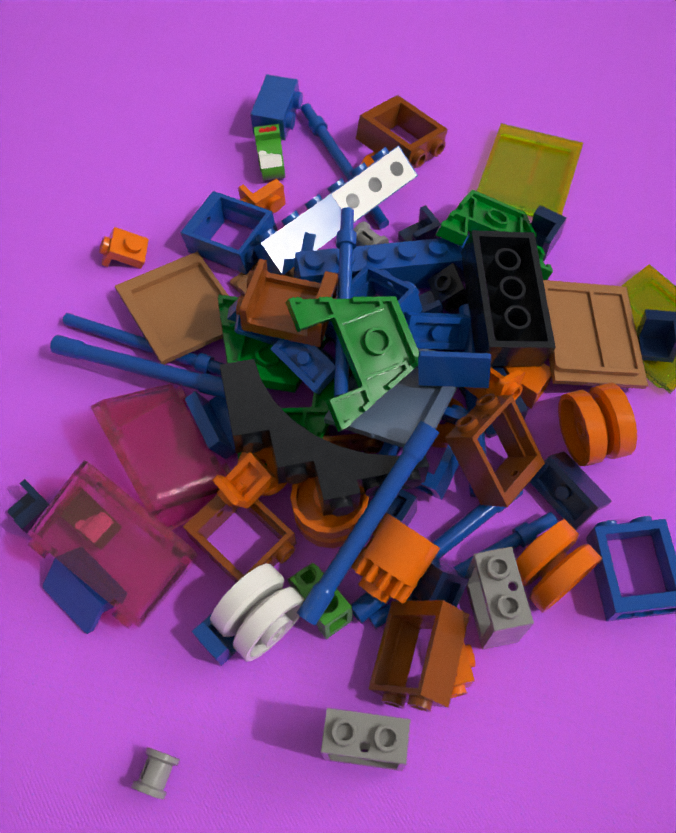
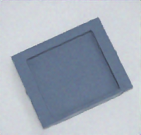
(400, 409)

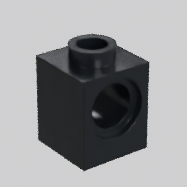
(449, 288)

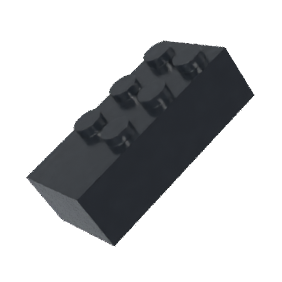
(507, 298)

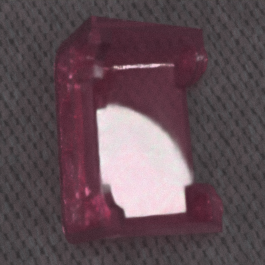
(161, 451)
(112, 544)

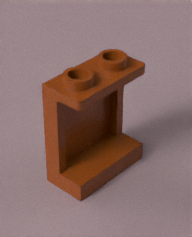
(265, 309)

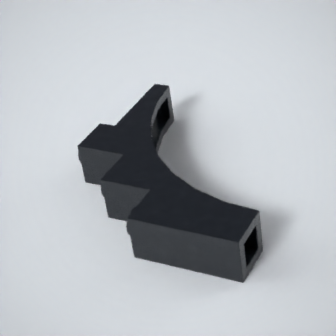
(297, 453)

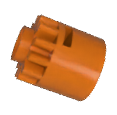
(393, 560)

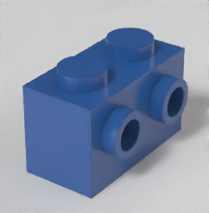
(277, 104)

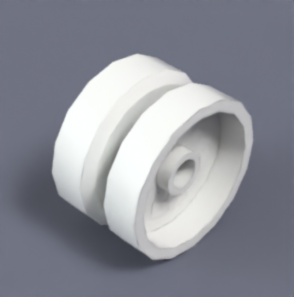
(257, 611)

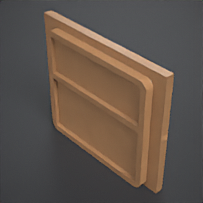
(175, 306)
(593, 336)

